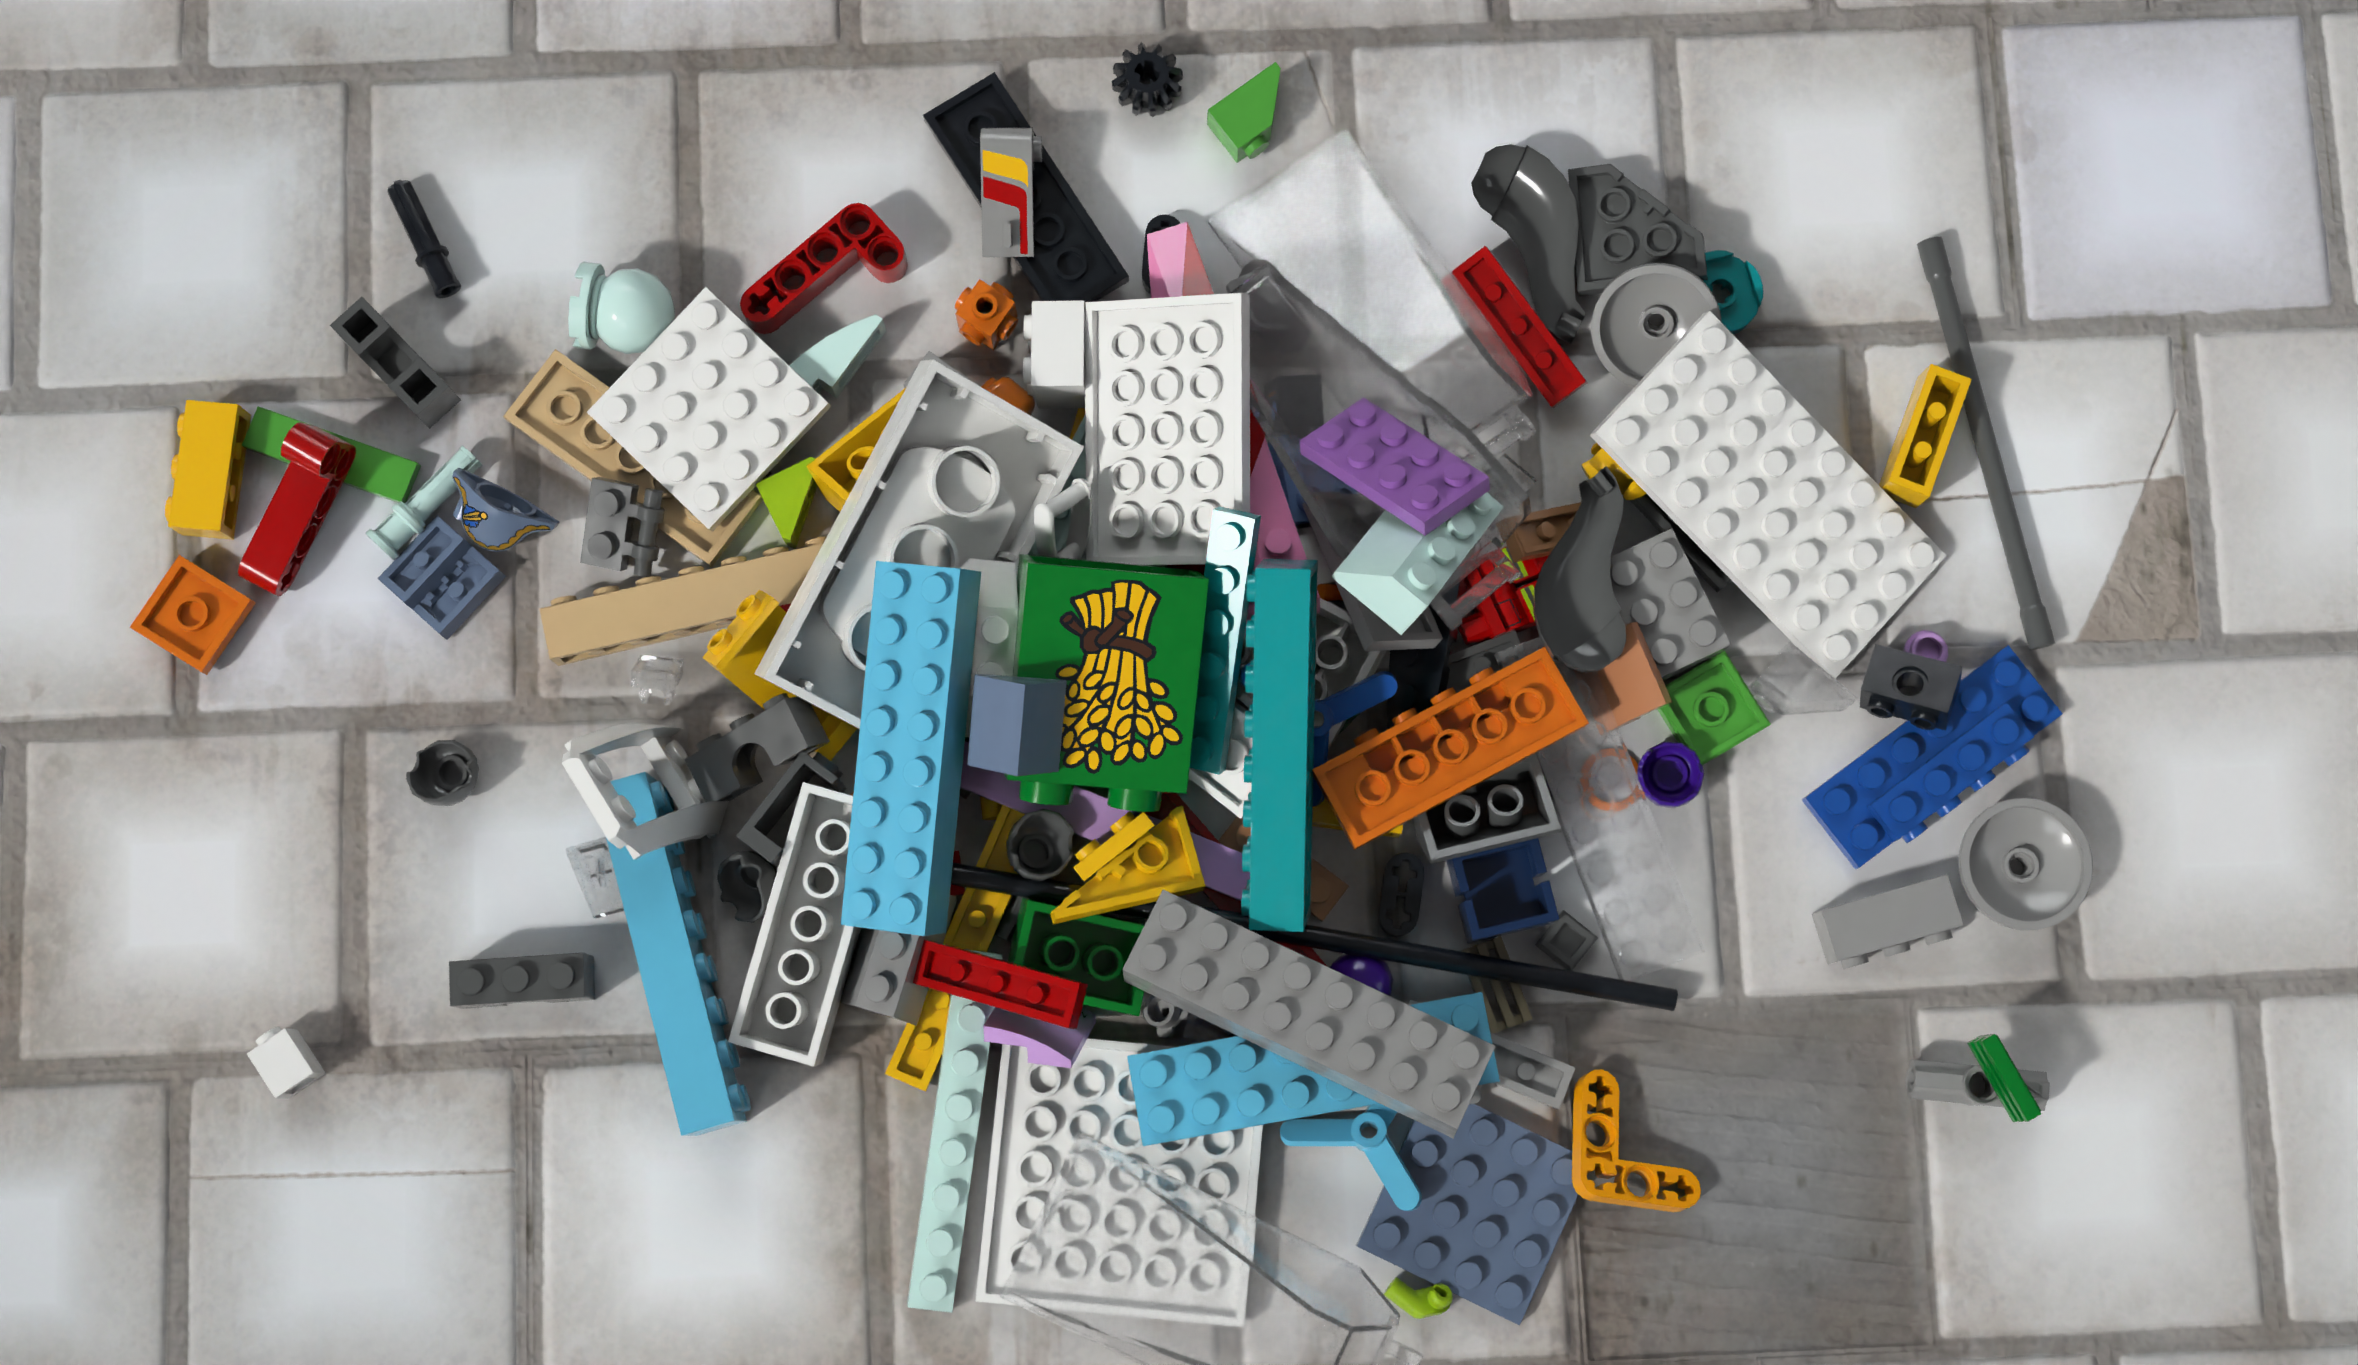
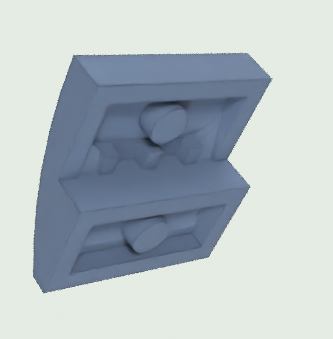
(441, 577)

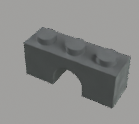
(395, 362)
(727, 763)
(521, 980)

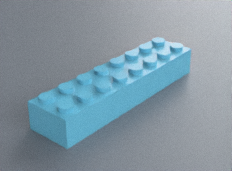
(910, 748)
(677, 973)
(1242, 1085)

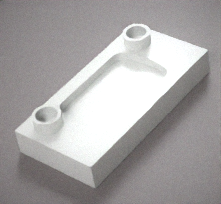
(940, 487)

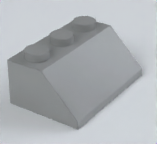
(885, 972)

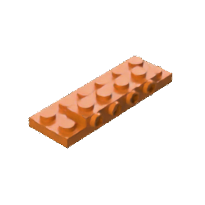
(1448, 746)

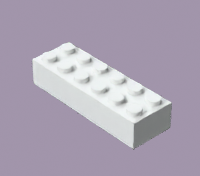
(801, 944)

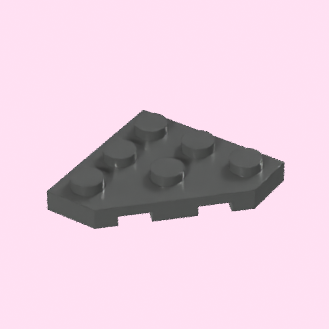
(1626, 229)

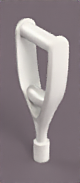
(1079, 499)

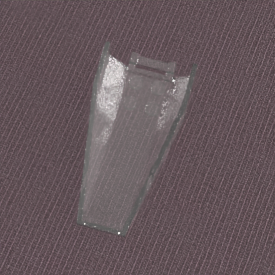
(1313, 370)

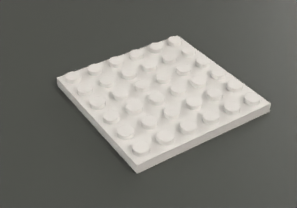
(1038, 1121)

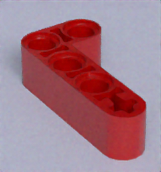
(820, 274)
(297, 508)

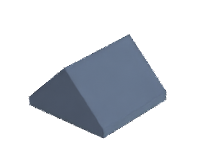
(1016, 724)

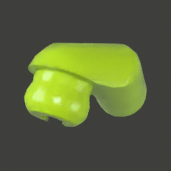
(1420, 1302)

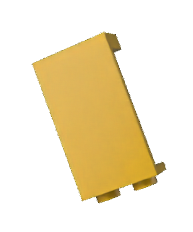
(740, 650)

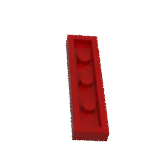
(1519, 327)
(1000, 984)

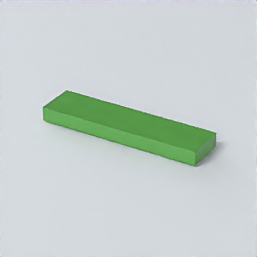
(371, 470)

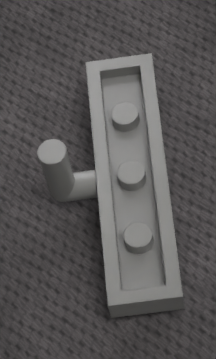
(1528, 1072)

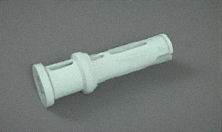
(410, 517)

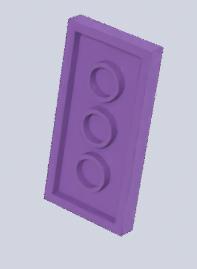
(1394, 466)

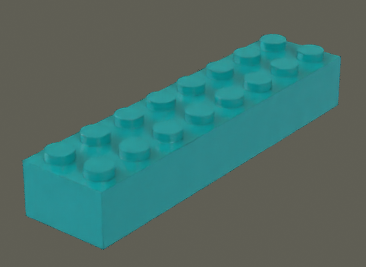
(1282, 744)

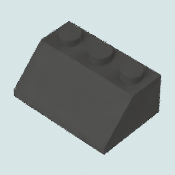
(1490, 815)

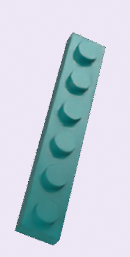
(1227, 566)

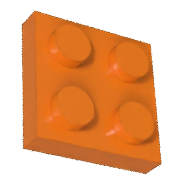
(192, 615)

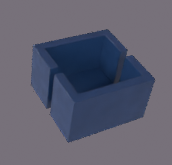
(1502, 891)

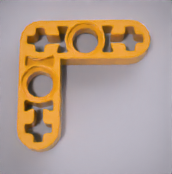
(1606, 1159)

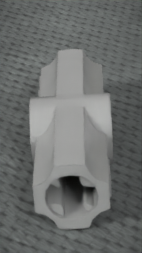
(1951, 1084)

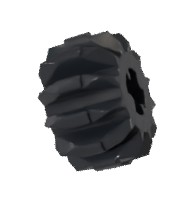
(1147, 64)

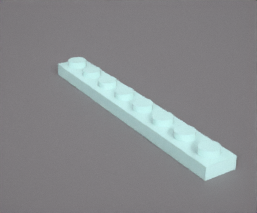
(950, 1155)

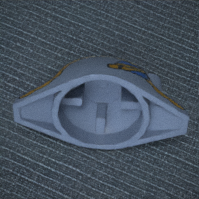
(495, 515)

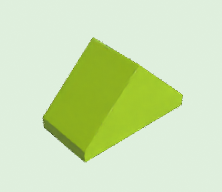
(789, 499)

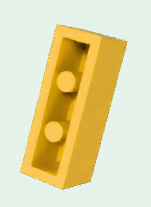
(1924, 435)
(208, 470)

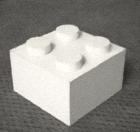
(1057, 354)

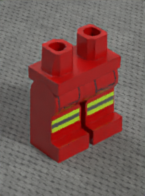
(1507, 607)

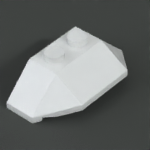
(995, 621)

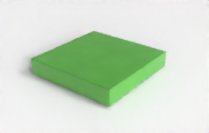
(1712, 709)

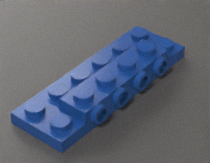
(1922, 771)

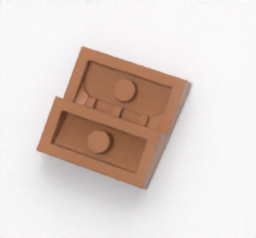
(1633, 680)

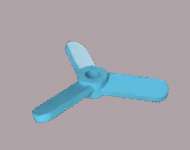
(1377, 1149)

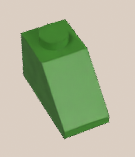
(1246, 115)

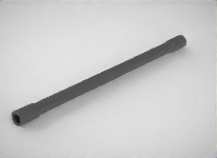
(2032, 611)

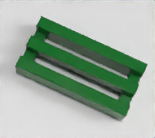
(2004, 1078)

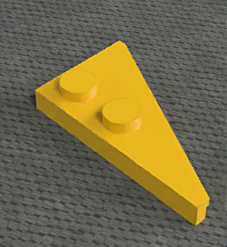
(1137, 876)

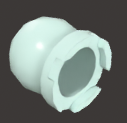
(620, 309)

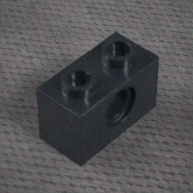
(1895, 669)

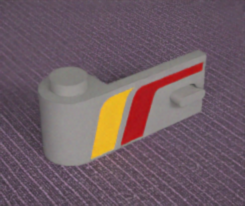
(1007, 190)

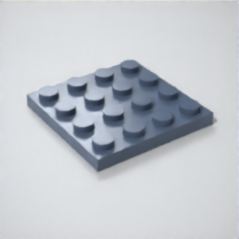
(1485, 1210)

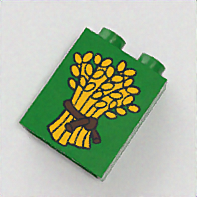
(1131, 670)

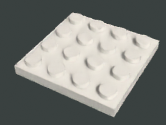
(709, 409)

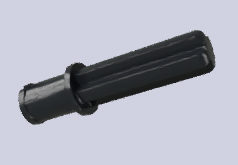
(429, 251)

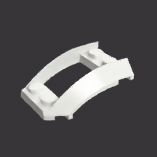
(616, 813)

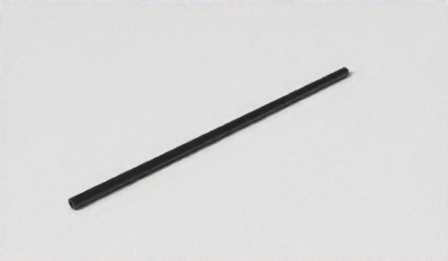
(1360, 945)

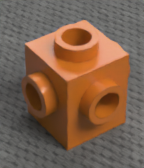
(987, 327)

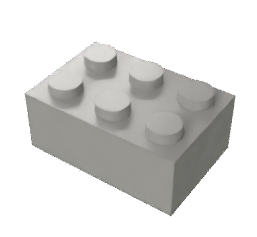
(1668, 602)

